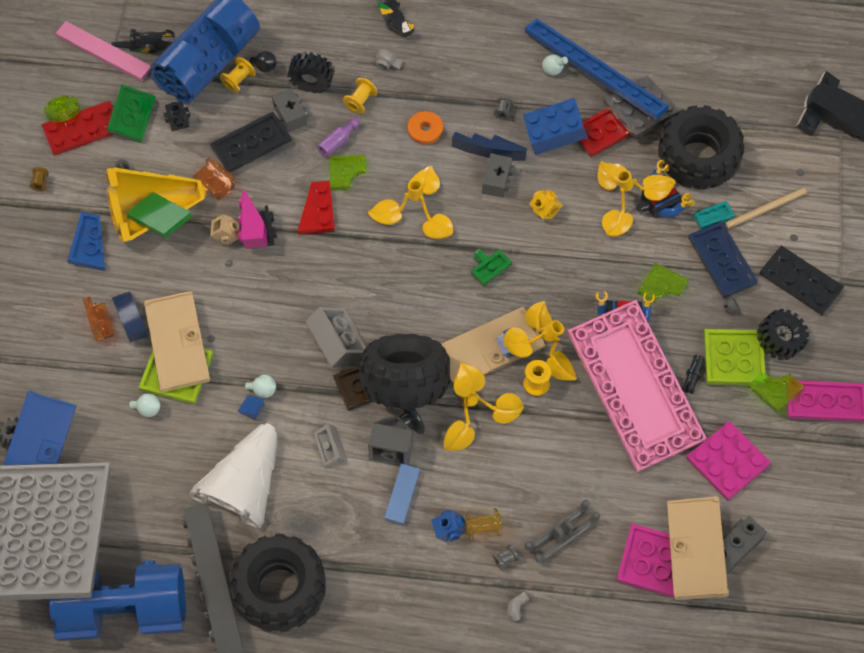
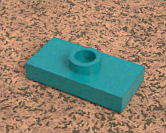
(712, 215)

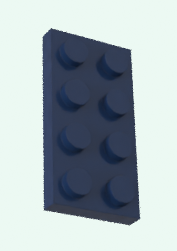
(722, 259)

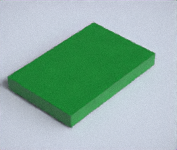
(131, 113)
(159, 215)

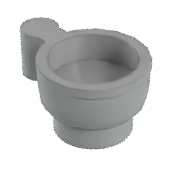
(386, 59)

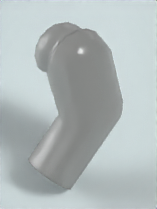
(514, 606)

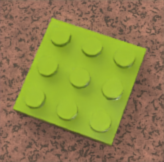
(732, 356)
(150, 383)

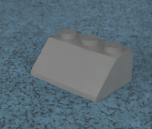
(336, 336)

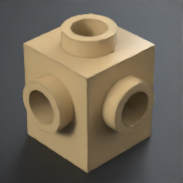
(225, 229)

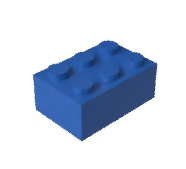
(554, 126)

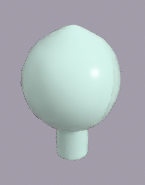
(553, 64)
(263, 386)
(147, 405)

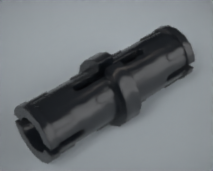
(693, 374)

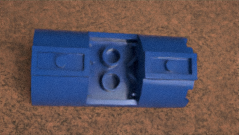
(204, 49)
(156, 599)

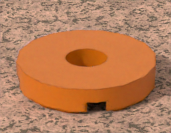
(425, 119)

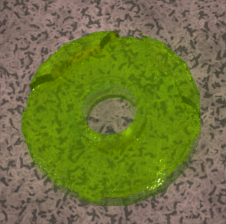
(62, 108)

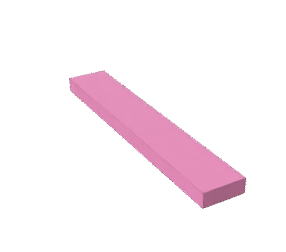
(103, 51)

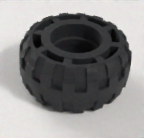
(706, 127)
(404, 371)
(277, 554)

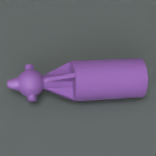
(337, 137)

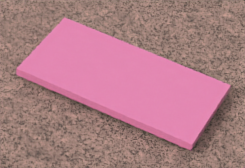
(636, 386)

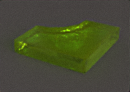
(345, 169)
(662, 282)
(776, 391)

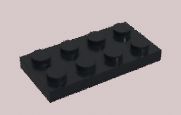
(250, 142)
(801, 280)

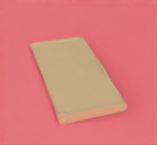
(176, 341)
(480, 346)
(697, 548)

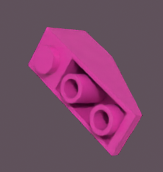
(253, 230)

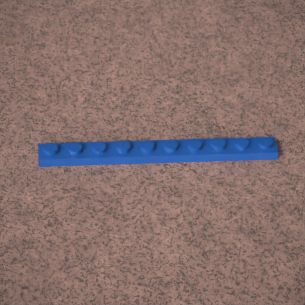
(597, 69)

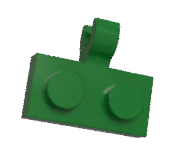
(490, 266)

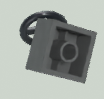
(393, 439)

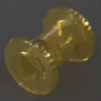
(483, 524)

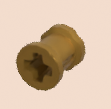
(39, 179)

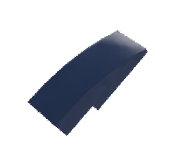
(129, 316)

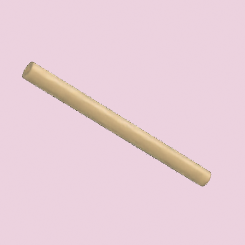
(765, 208)

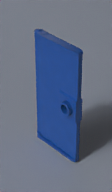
(40, 431)

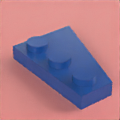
(87, 243)

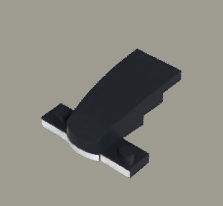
(834, 107)

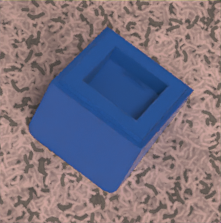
(251, 407)

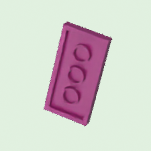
(828, 402)

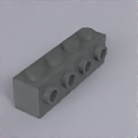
(741, 541)

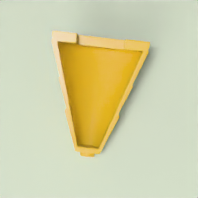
(131, 187)

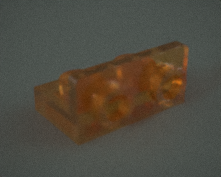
(215, 179)
(98, 319)

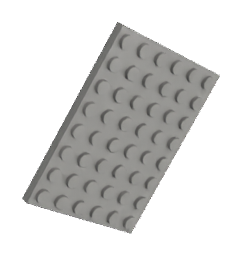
(50, 529)

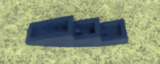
(485, 147)

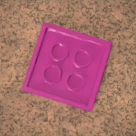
(728, 460)
(647, 561)

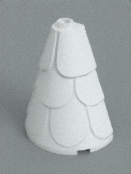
(242, 477)

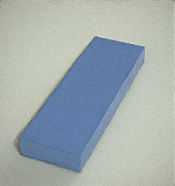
(402, 494)

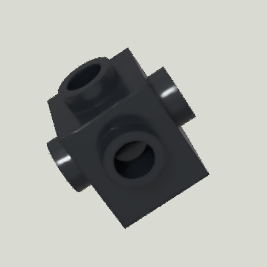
(177, 115)

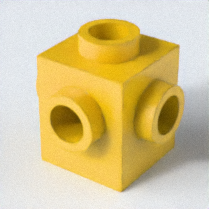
(545, 204)

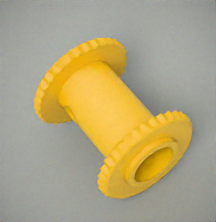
(237, 75)
(356, 101)
(537, 377)

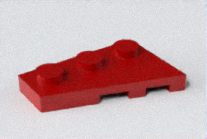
(318, 210)

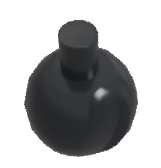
(264, 61)

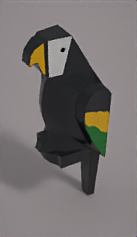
(395, 18)
(147, 41)

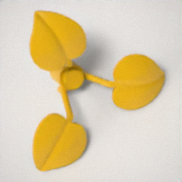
(613, 175)
(427, 182)
(540, 319)
(465, 385)

